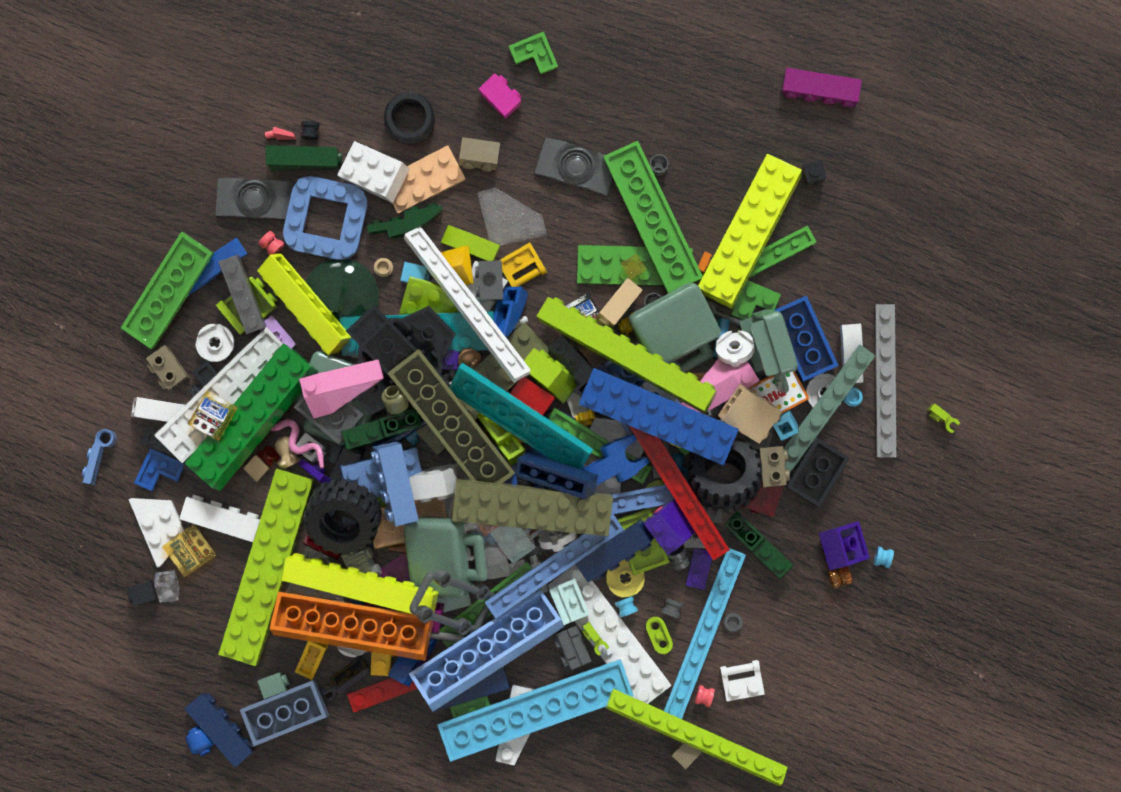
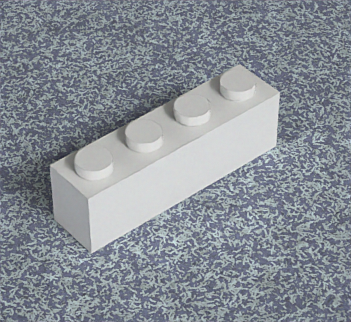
(220, 519)

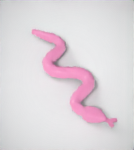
(293, 438)

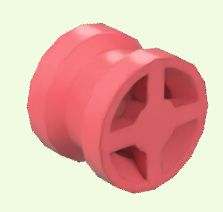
(704, 696)

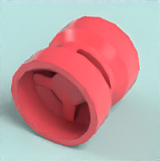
(271, 243)

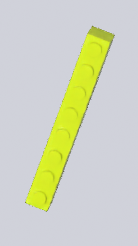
(354, 584)

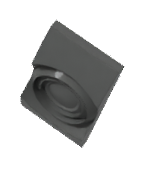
(574, 166)
(253, 198)

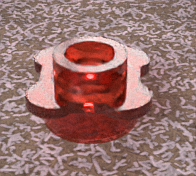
(268, 455)

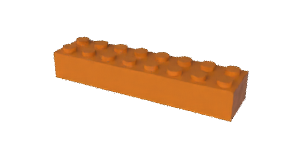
(350, 626)

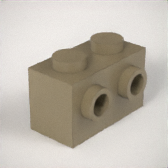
(479, 154)
(167, 368)
(773, 466)

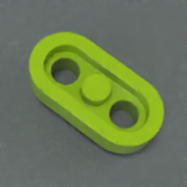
(659, 635)

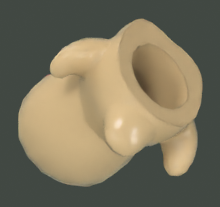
(288, 458)

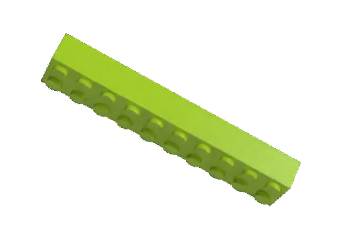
(265, 567)

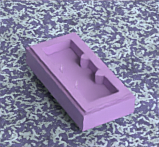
(279, 332)

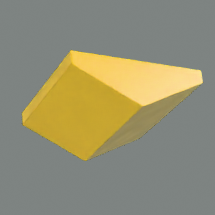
(460, 261)

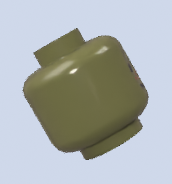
(394, 400)

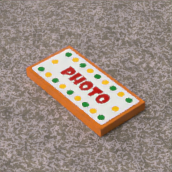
(768, 390)

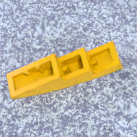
(311, 659)

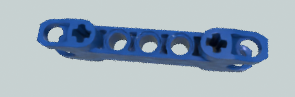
(614, 462)

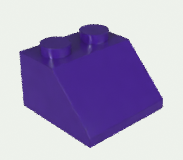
(669, 527)
(844, 545)

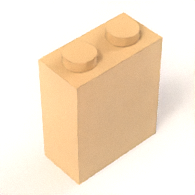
(618, 304)
(750, 413)

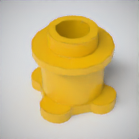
(624, 325)

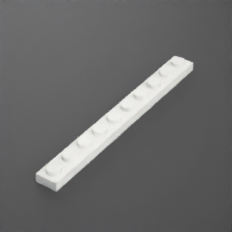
(467, 304)

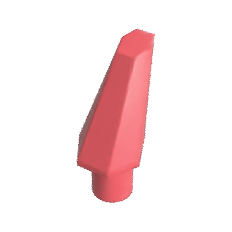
(280, 134)

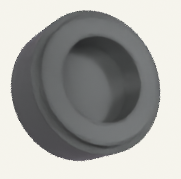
(732, 622)

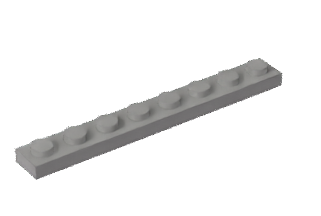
(885, 380)

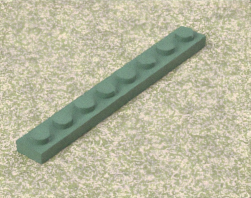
(827, 405)

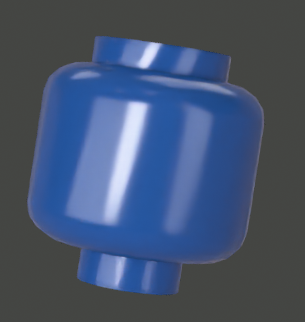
(198, 741)

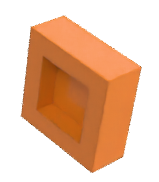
(704, 262)

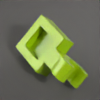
(939, 414)
(591, 633)

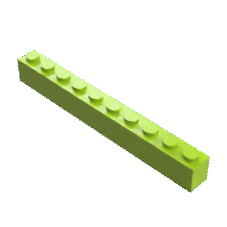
(627, 355)

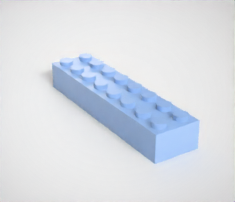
(486, 650)

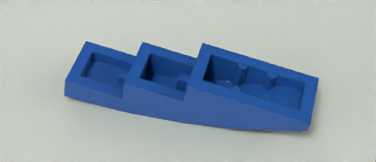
(213, 268)

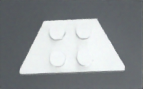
(158, 524)

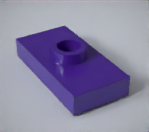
(315, 471)

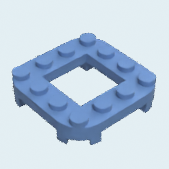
(328, 190)

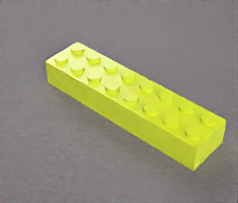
(749, 231)

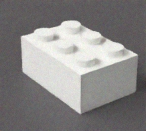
(373, 172)
(436, 482)

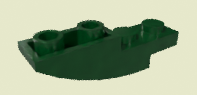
(413, 219)
(381, 429)
(758, 545)

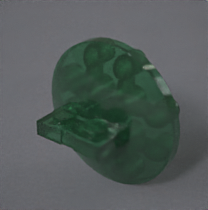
(344, 287)

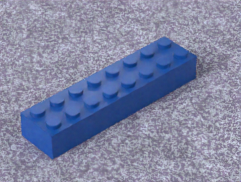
(658, 416)

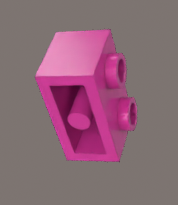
(500, 95)

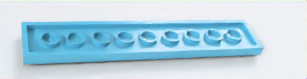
(533, 710)

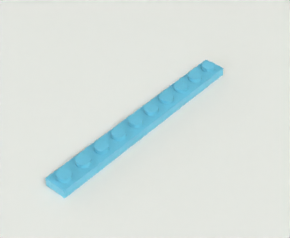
(704, 633)

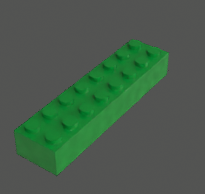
(256, 414)

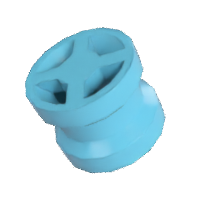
(883, 557)
(626, 606)

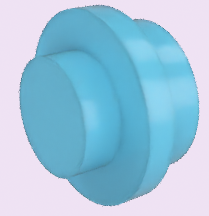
(854, 397)

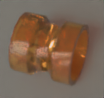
(840, 577)

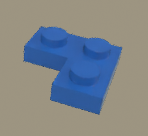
(156, 464)

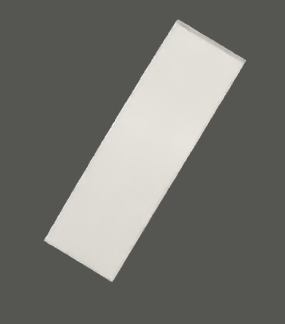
(850, 339)

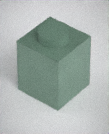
(273, 684)

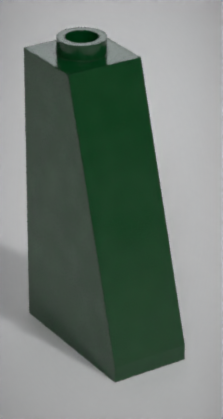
(302, 158)

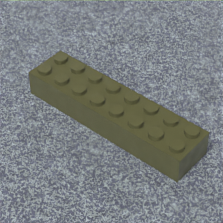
(523, 342)
(449, 420)
(530, 508)

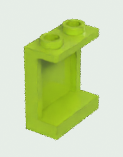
(265, 301)

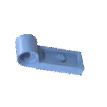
(95, 454)

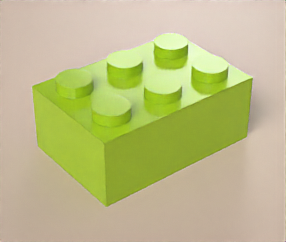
(550, 375)

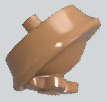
(469, 357)

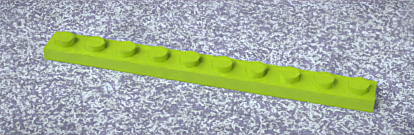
(696, 737)

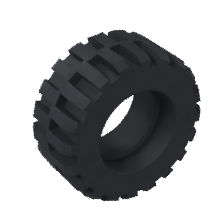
(727, 495)
(348, 498)

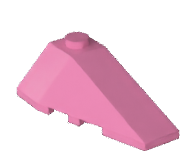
(726, 380)
(335, 388)

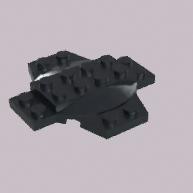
(393, 341)

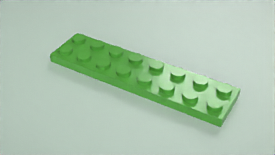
(652, 217)

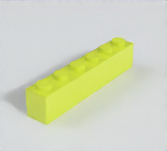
(304, 304)

